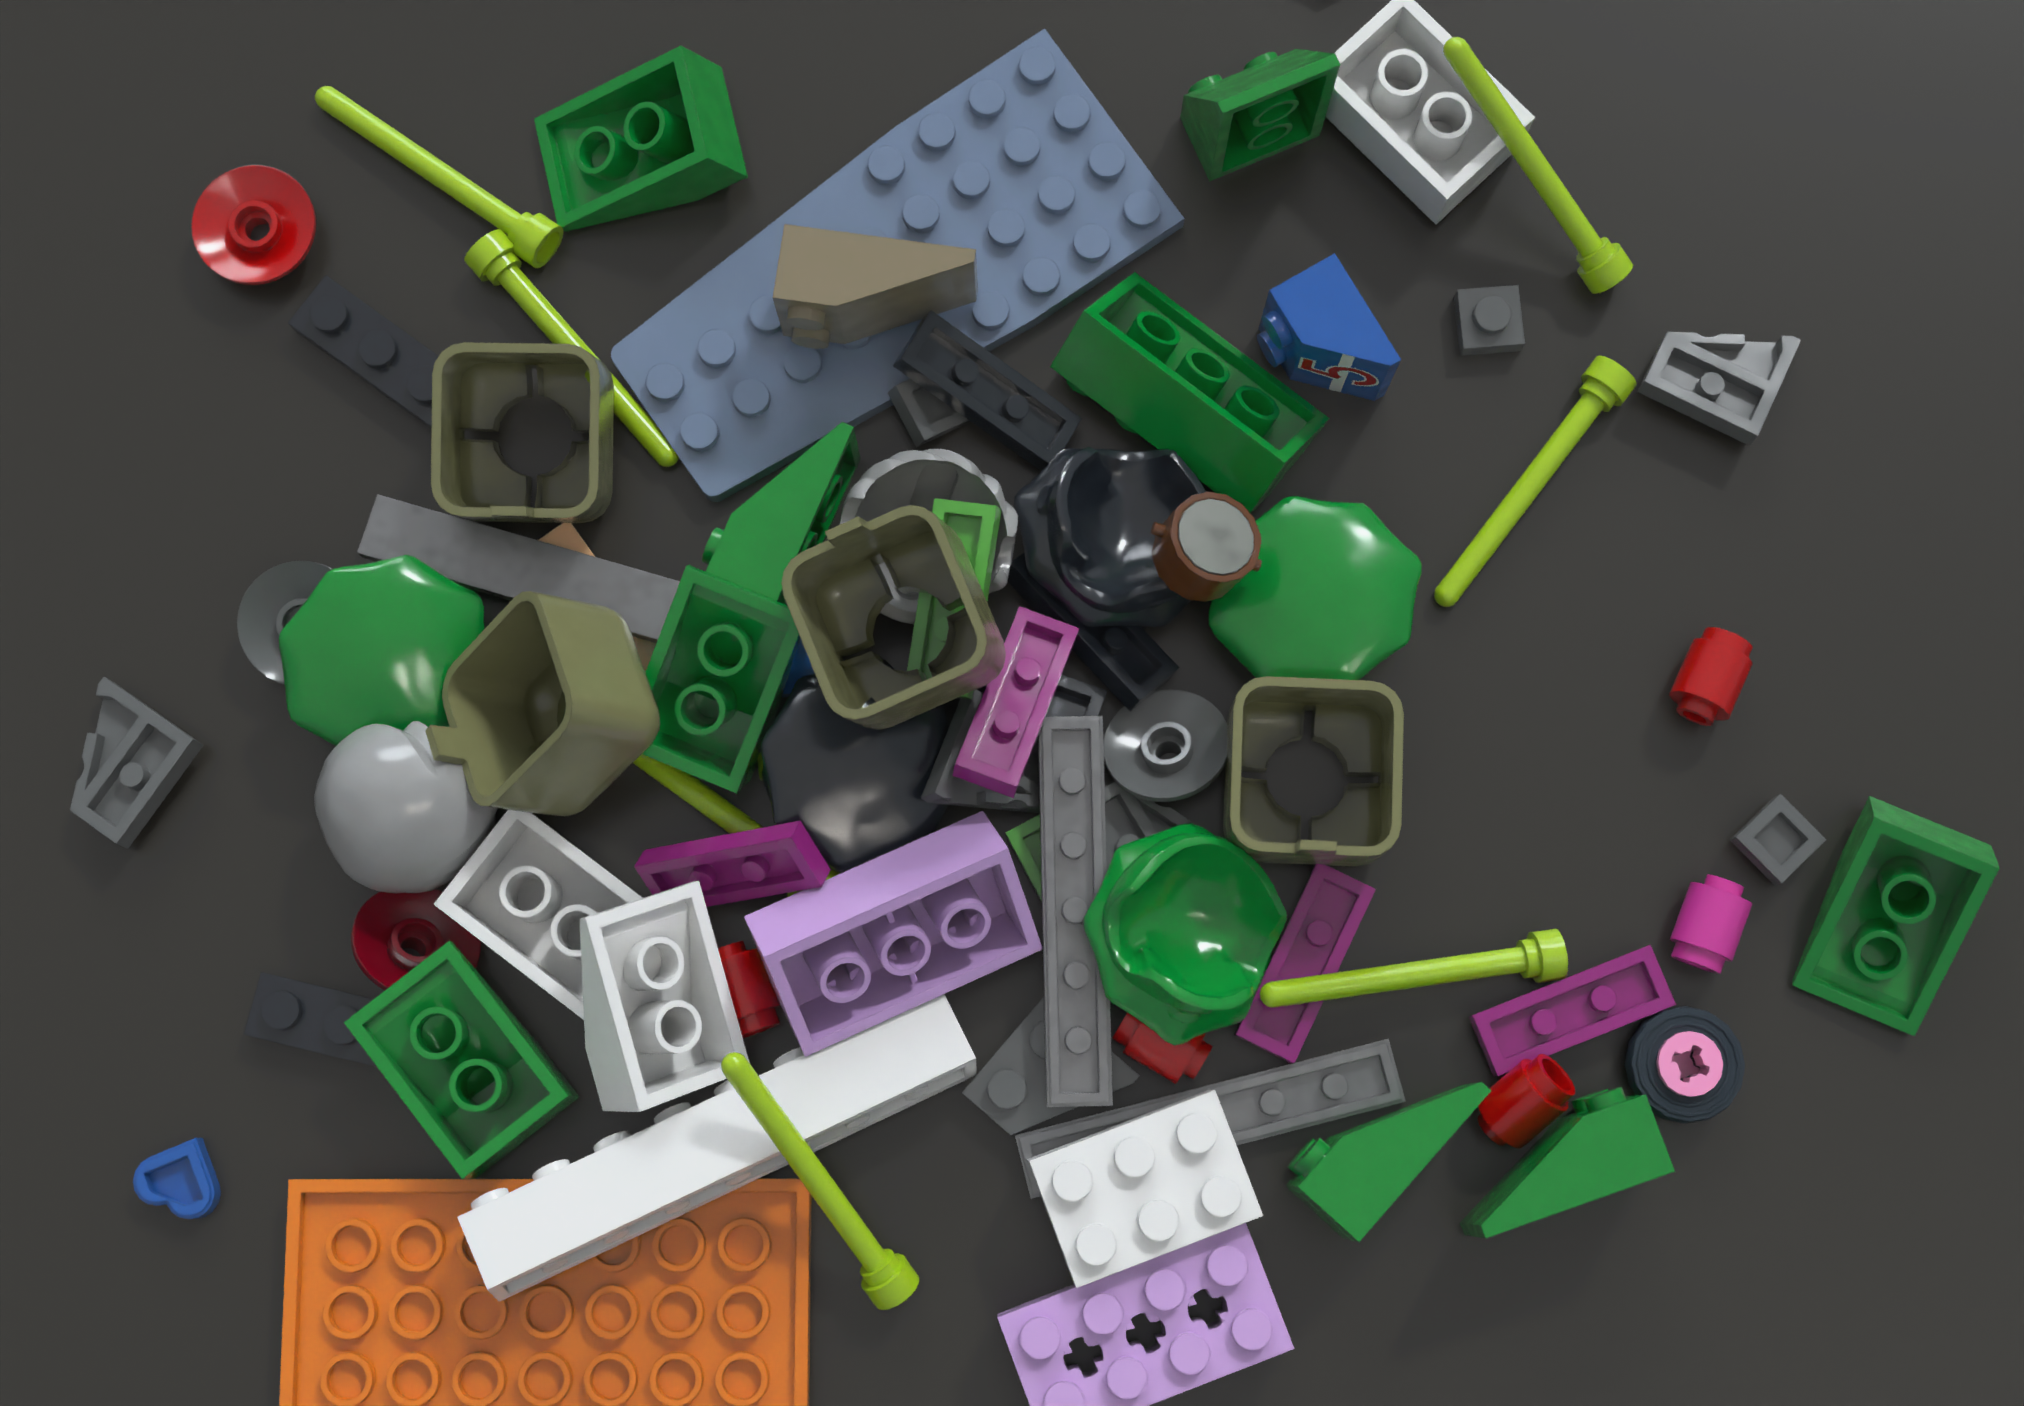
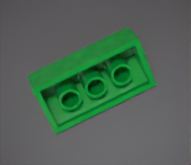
(1187, 391)

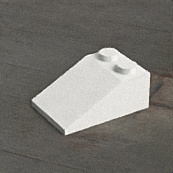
(655, 1000)

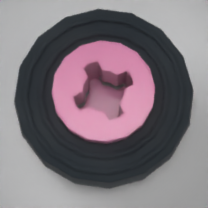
(1661, 1056)

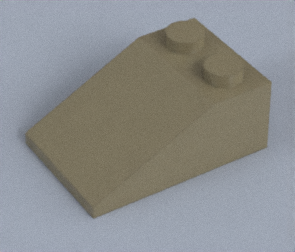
(861, 284)

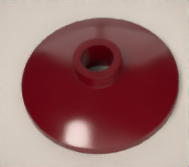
(403, 921)

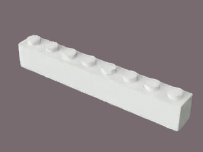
(709, 1148)

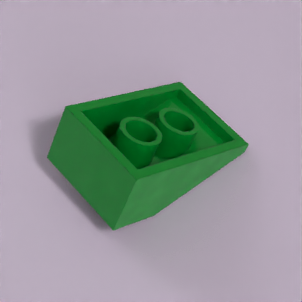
(1259, 110)
(641, 142)
(785, 516)
(719, 677)
(1895, 915)
(461, 1061)
(1578, 1159)
(1367, 1167)

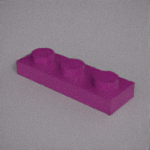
(1016, 703)
(738, 864)
(1309, 946)
(1572, 1010)

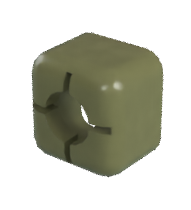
(473, 393)
(841, 591)
(546, 706)
(1352, 719)

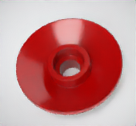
(239, 203)

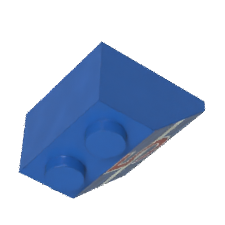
(1327, 333)

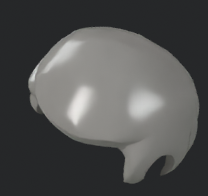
(916, 480)
(396, 811)

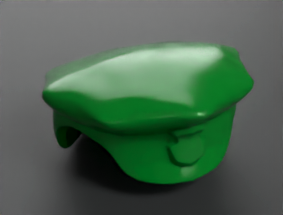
(1327, 595)
(376, 647)
(1184, 931)

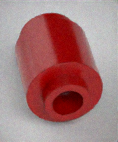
(1712, 676)
(749, 989)
(1159, 1056)
(1525, 1101)

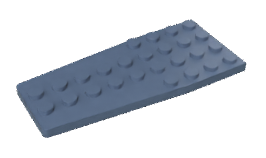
(997, 165)

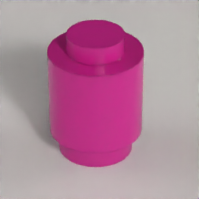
(1710, 924)

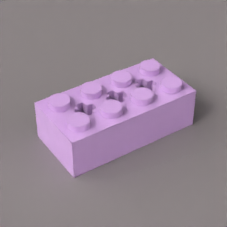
(894, 932)
(1162, 1288)

